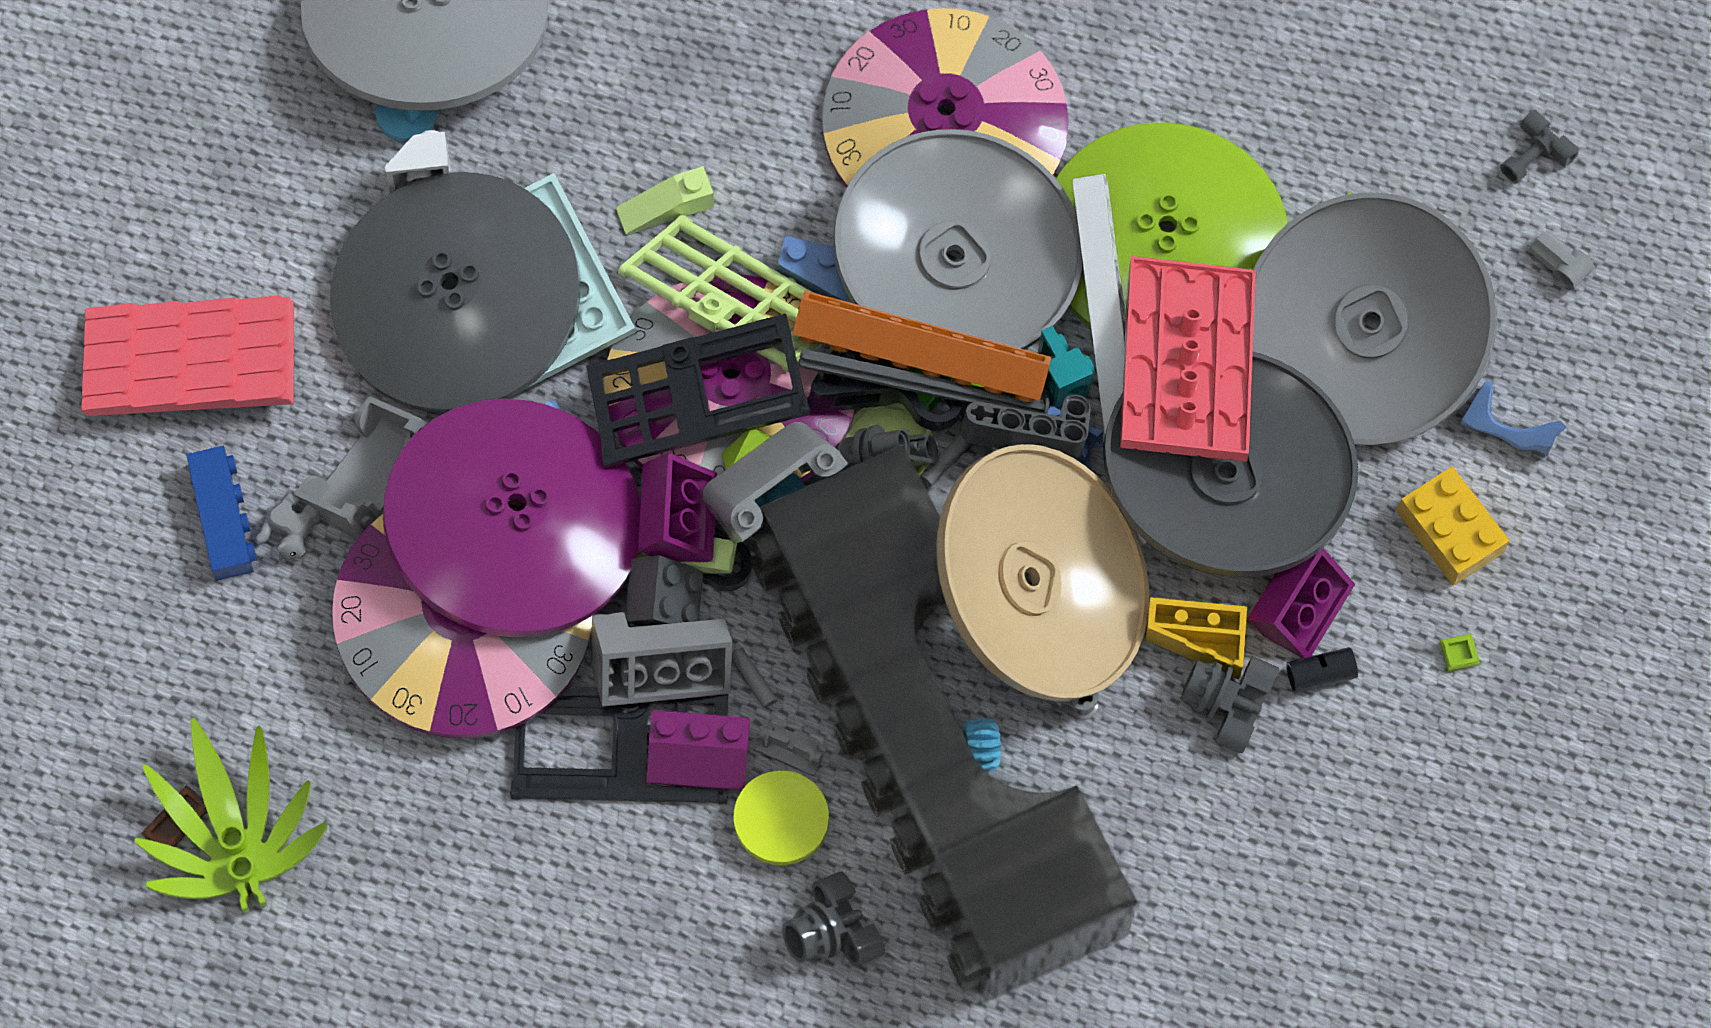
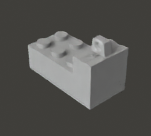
(659, 660)

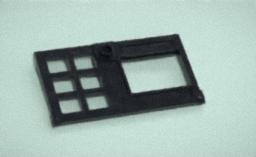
(688, 391)
(629, 756)

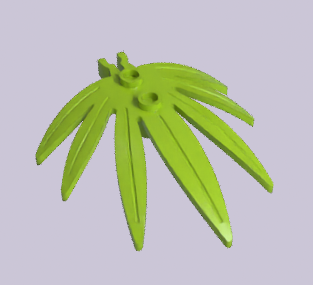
(238, 853)

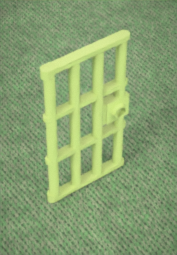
(716, 306)

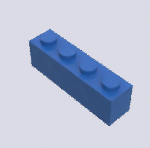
(220, 513)

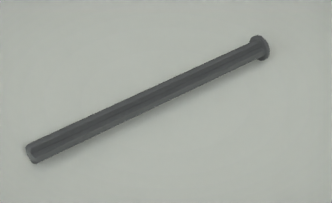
(912, 381)

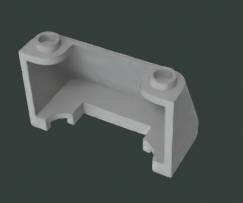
(357, 486)
(733, 491)

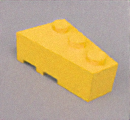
(1199, 631)

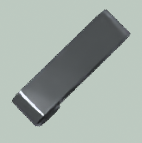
(1007, 426)

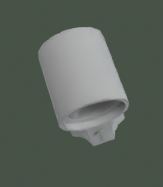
(1566, 264)

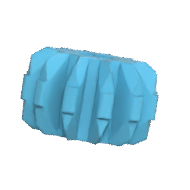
(984, 742)

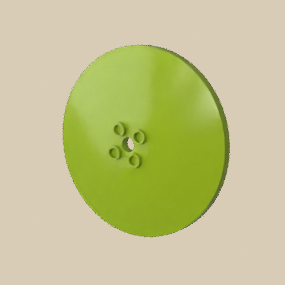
(1181, 175)

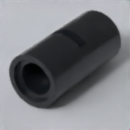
(1322, 670)

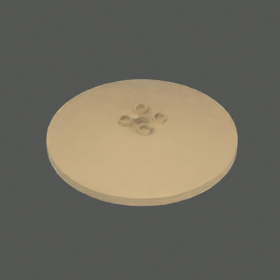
(1085, 564)

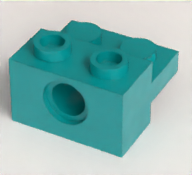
(1068, 371)

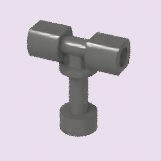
(1543, 143)

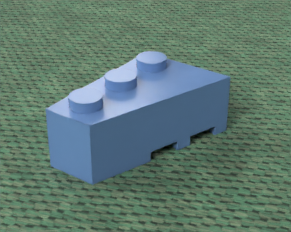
(812, 267)

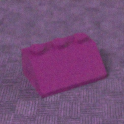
(673, 510)
(1302, 604)
(698, 750)

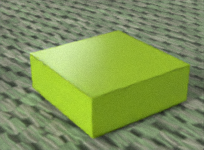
(1459, 652)

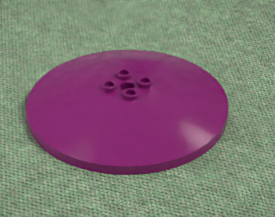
(501, 565)

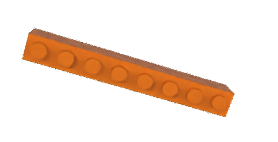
(921, 346)

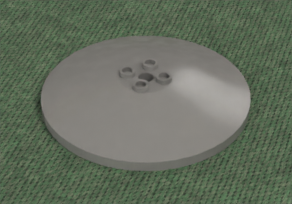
(423, 50)
(967, 197)
(1387, 260)

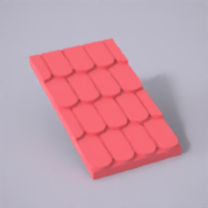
(188, 355)
(1188, 359)

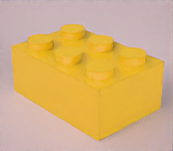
(1452, 525)

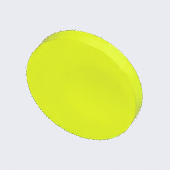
(781, 818)

